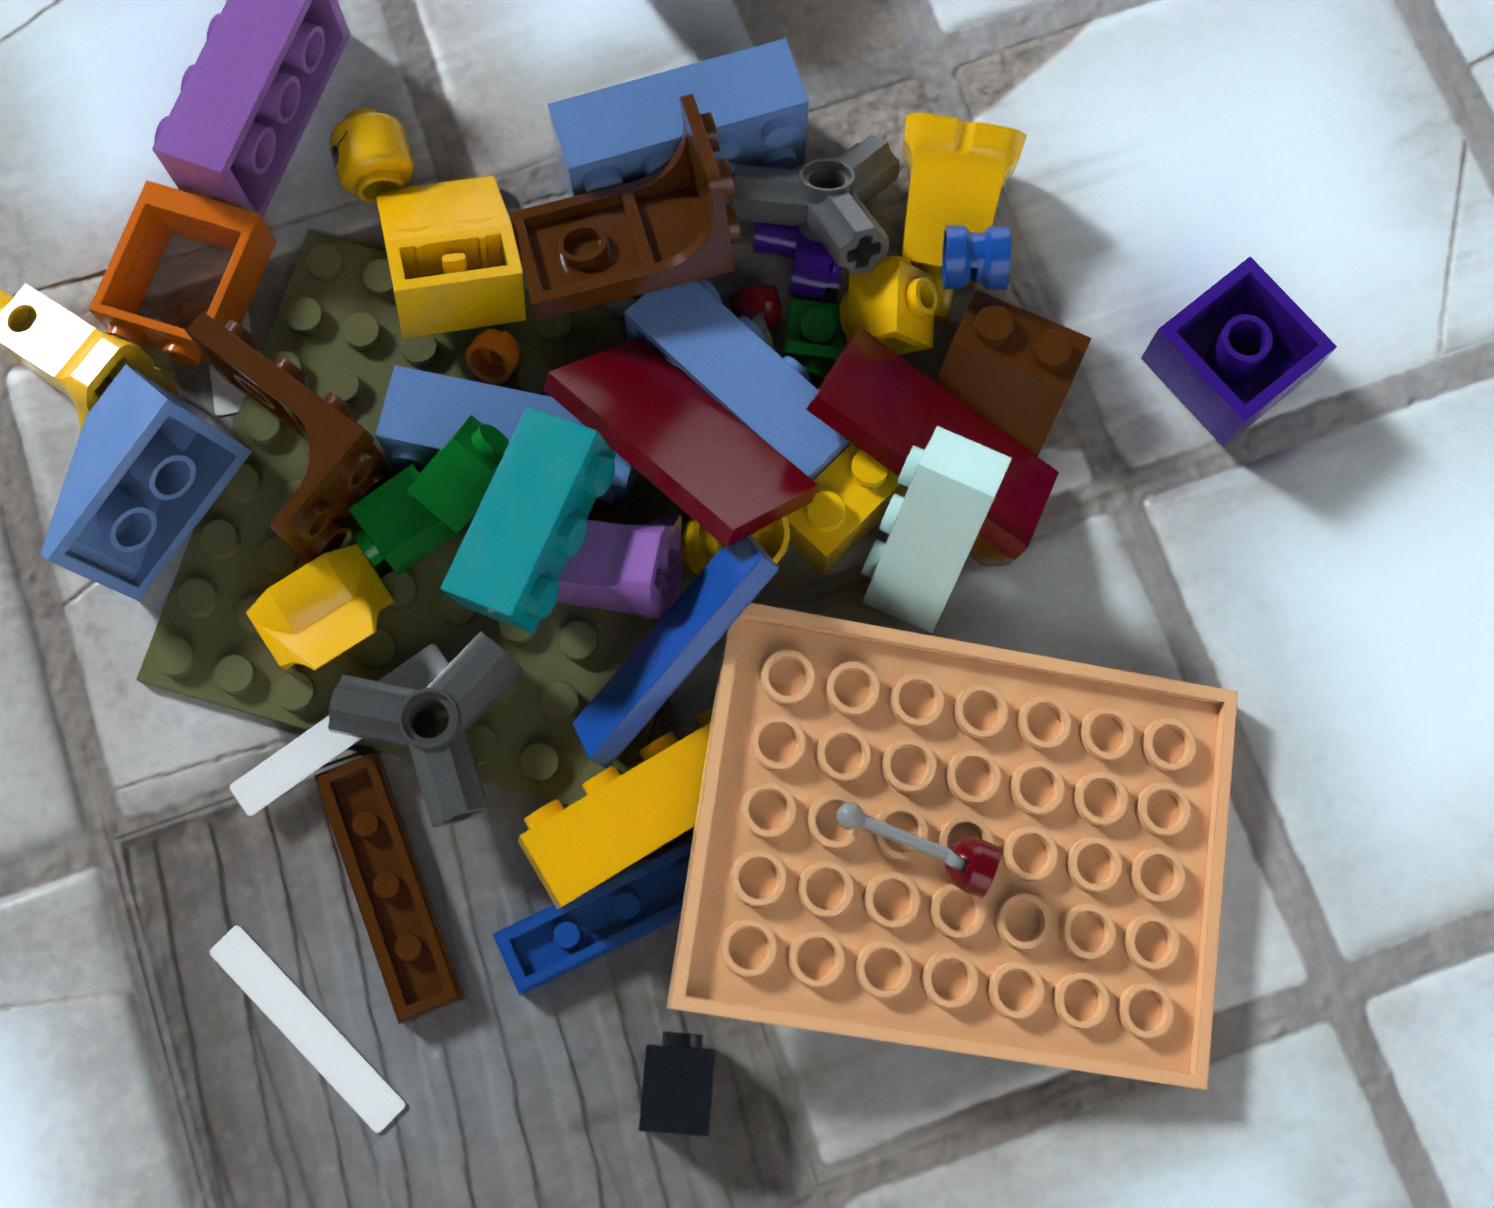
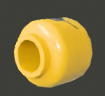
(370, 153)

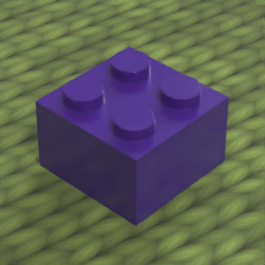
(1237, 351)

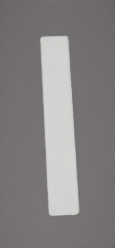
(319, 744)
(307, 1029)

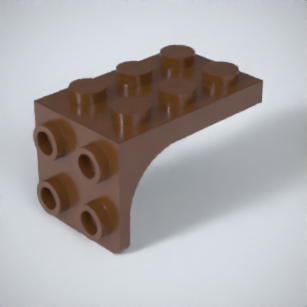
(635, 233)
(342, 453)

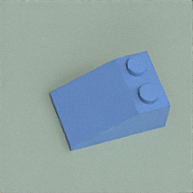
(138, 484)

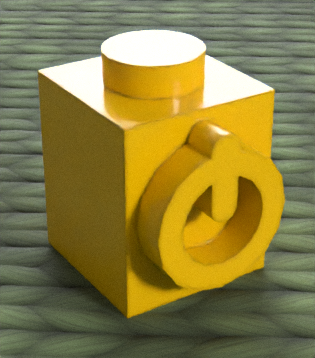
(892, 305)

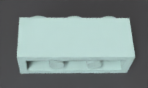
(932, 527)

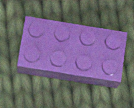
(250, 98)

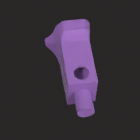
(627, 568)

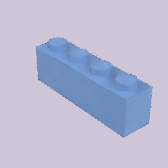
(736, 369)
(429, 407)

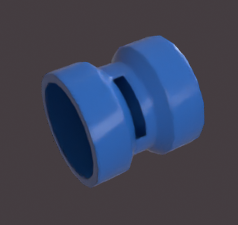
(976, 257)

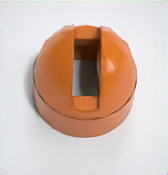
(483, 355)

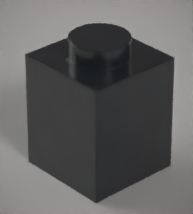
(677, 1086)

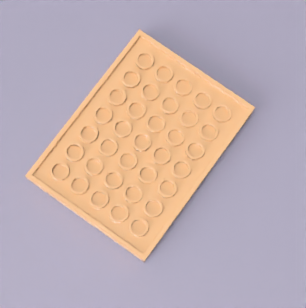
(1083, 773)

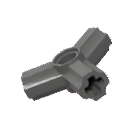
(825, 201)
(393, 717)

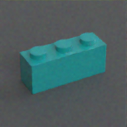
(531, 520)

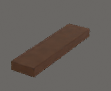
(389, 888)

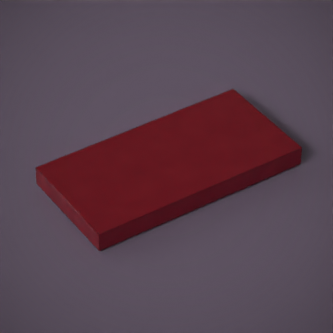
(892, 405)
(682, 440)

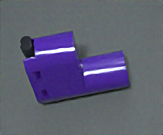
(813, 267)

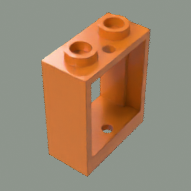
(154, 219)

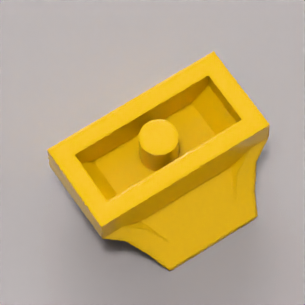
(321, 609)

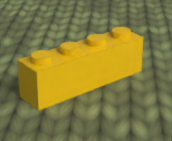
(619, 817)

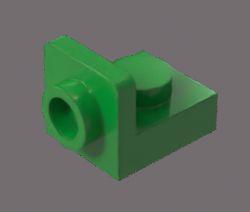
(814, 337)

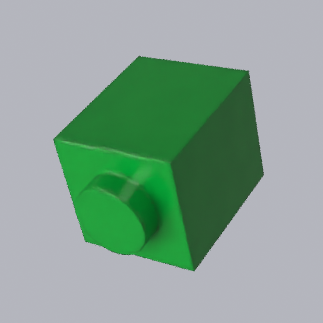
(460, 473)
(397, 524)

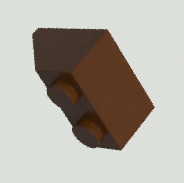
(1012, 367)

